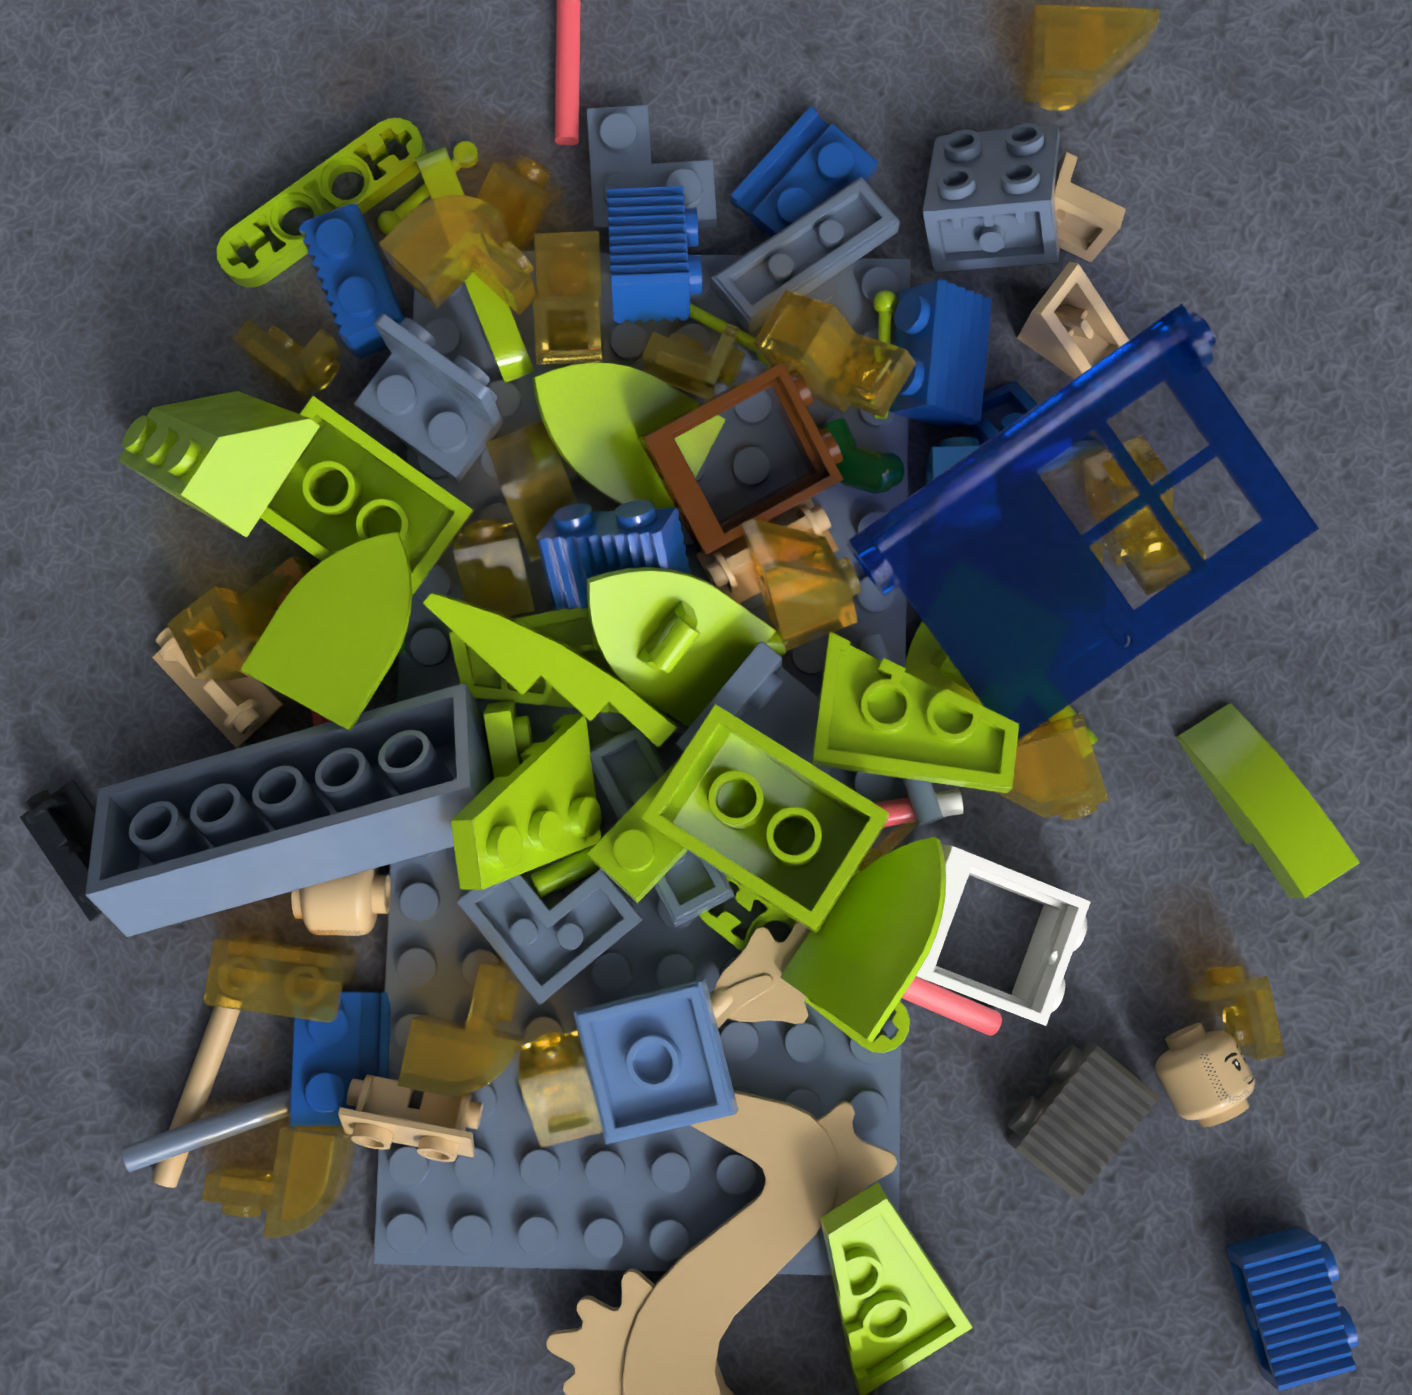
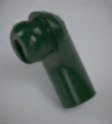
(862, 467)

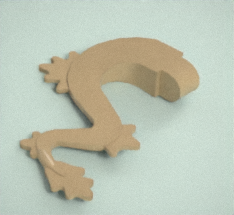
(670, 1332)

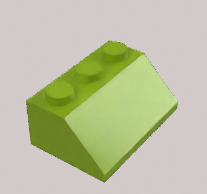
(219, 453)

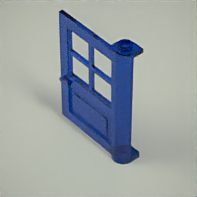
(1012, 577)

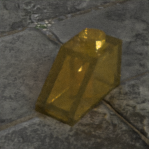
(1080, 49)
(801, 582)
(1058, 771)

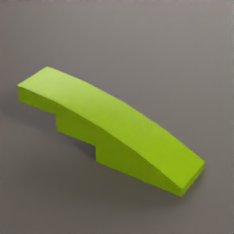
(527, 654)

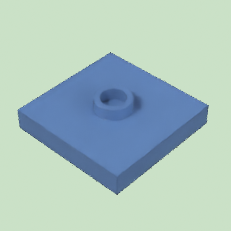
(656, 1061)

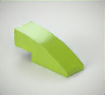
(1267, 803)

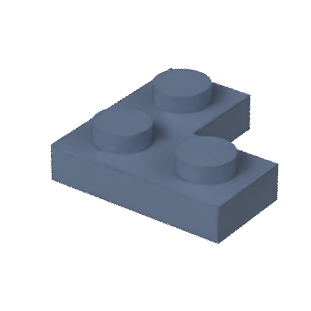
(623, 160)
(550, 944)

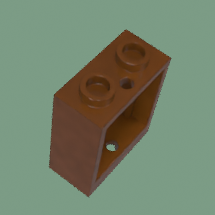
(814, 445)

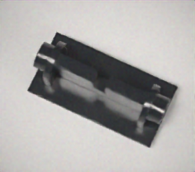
(64, 832)

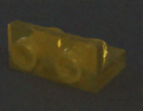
(278, 978)

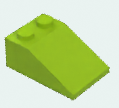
(358, 489)
(766, 818)

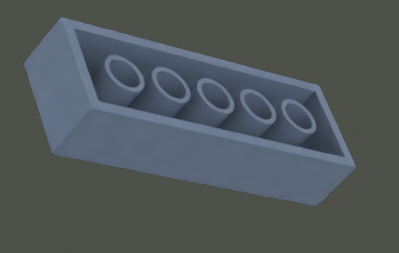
(287, 812)

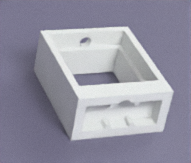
(1056, 936)

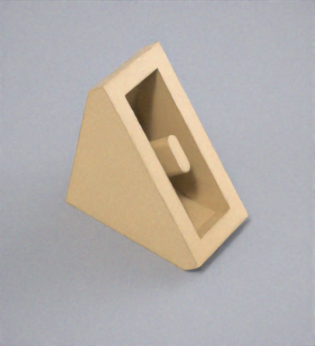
(1072, 324)

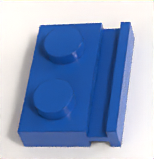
(801, 173)
(336, 1052)

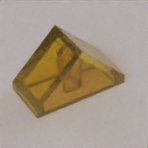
(530, 480)

